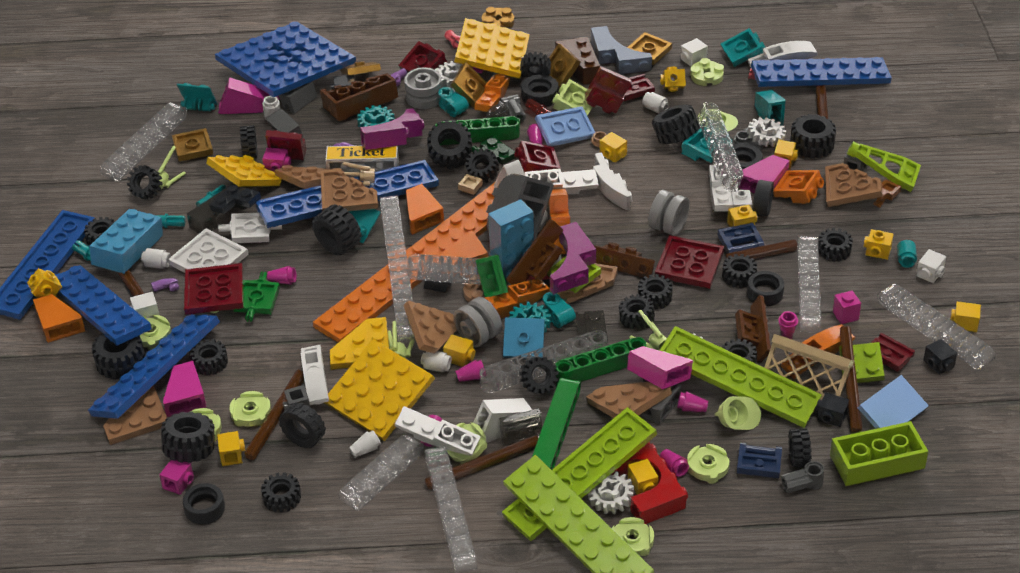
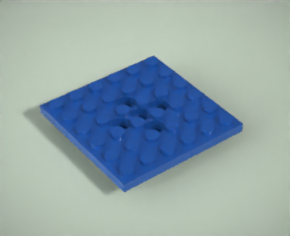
(285, 58)

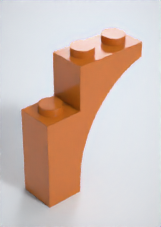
(559, 210)

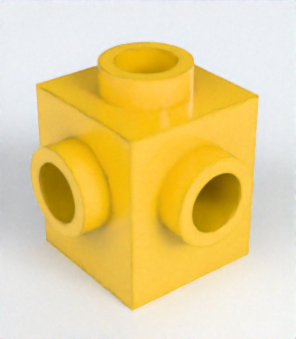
(677, 74)
(878, 244)
(44, 283)

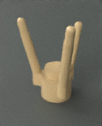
(366, 173)

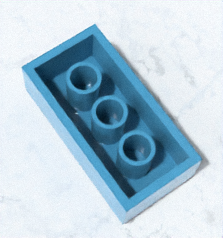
(511, 234)
(126, 240)

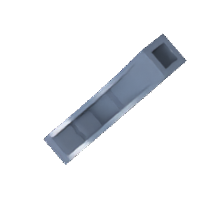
(610, 51)

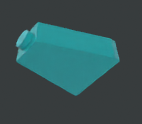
(770, 105)

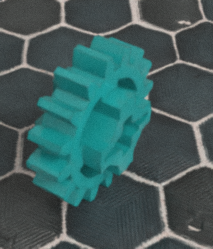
(374, 116)
(532, 311)

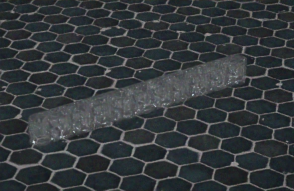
(397, 264)

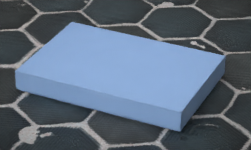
(565, 126)
(893, 404)

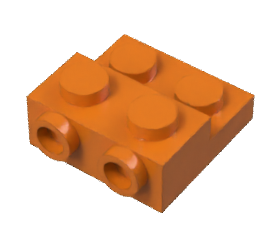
(799, 185)

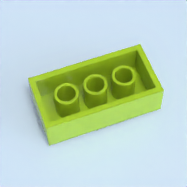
(878, 453)

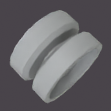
(422, 88)
(669, 212)
(478, 321)

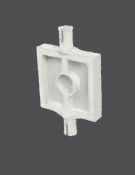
(247, 228)

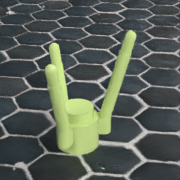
(166, 182)
(657, 338)
(399, 347)

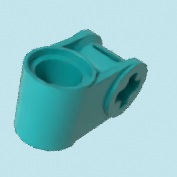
(452, 101)
(560, 311)

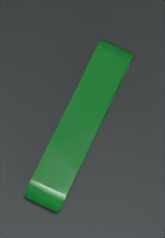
(482, 129)
(598, 361)

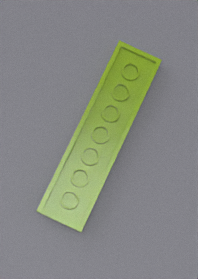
(744, 377)
(590, 464)
(573, 520)

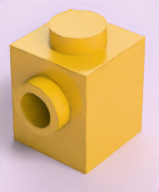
(613, 147)
(786, 150)
(741, 215)
(966, 315)
(460, 350)
(230, 448)
(642, 476)

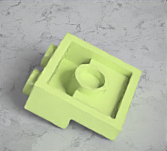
(571, 96)

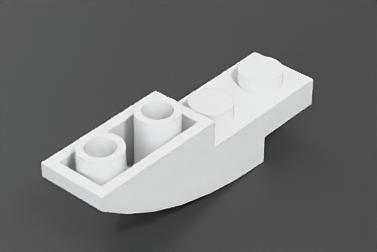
(787, 51)
(571, 181)
(611, 184)
(720, 197)
(314, 374)
(436, 432)

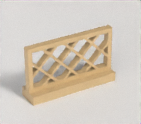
(813, 353)

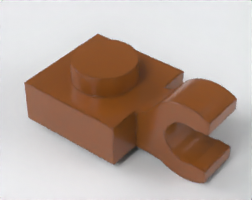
(890, 191)

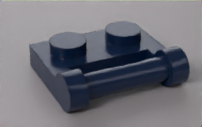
(738, 235)
(759, 460)

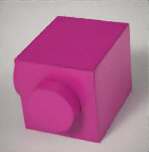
(275, 158)
(846, 307)
(176, 476)

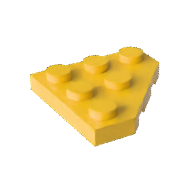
(351, 346)

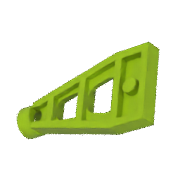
(908, 169)

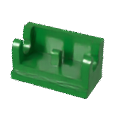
(491, 275)

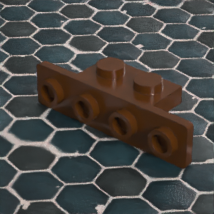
(539, 256)
(626, 260)
(754, 327)

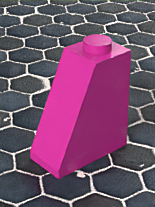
(241, 98)
(768, 169)
(659, 366)
(183, 390)

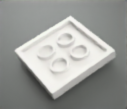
(206, 251)

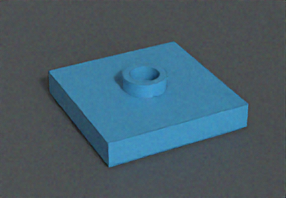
(522, 336)

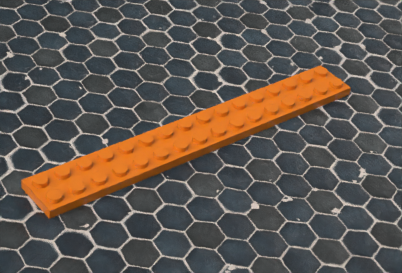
(376, 294)

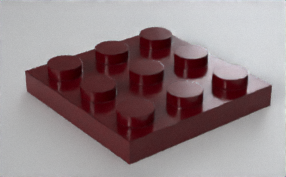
(689, 261)
(213, 288)

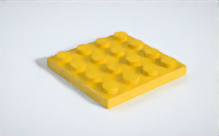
(491, 48)
(378, 388)

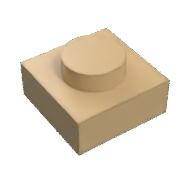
(470, 184)

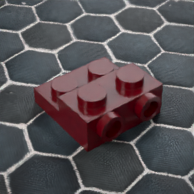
(423, 56)
(607, 90)
(283, 140)
(536, 157)

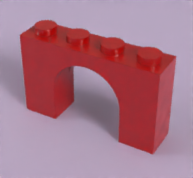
(663, 499)

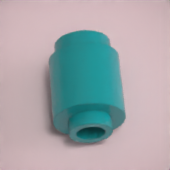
(907, 253)

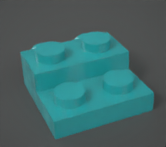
(742, 47)
(696, 147)

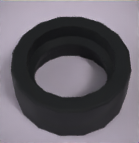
(763, 197)
(766, 278)
(207, 515)

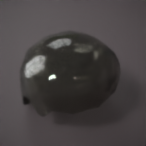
(498, 110)

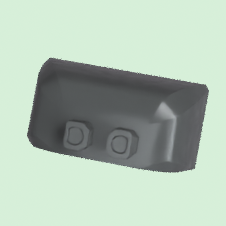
(531, 191)

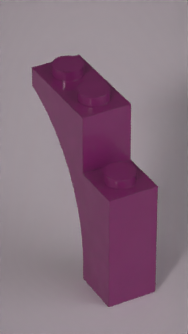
(392, 132)
(579, 255)

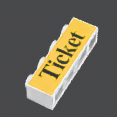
(377, 158)

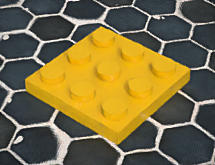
(243, 171)

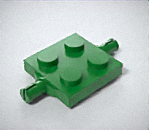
(259, 296)

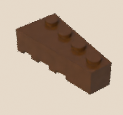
(350, 100)

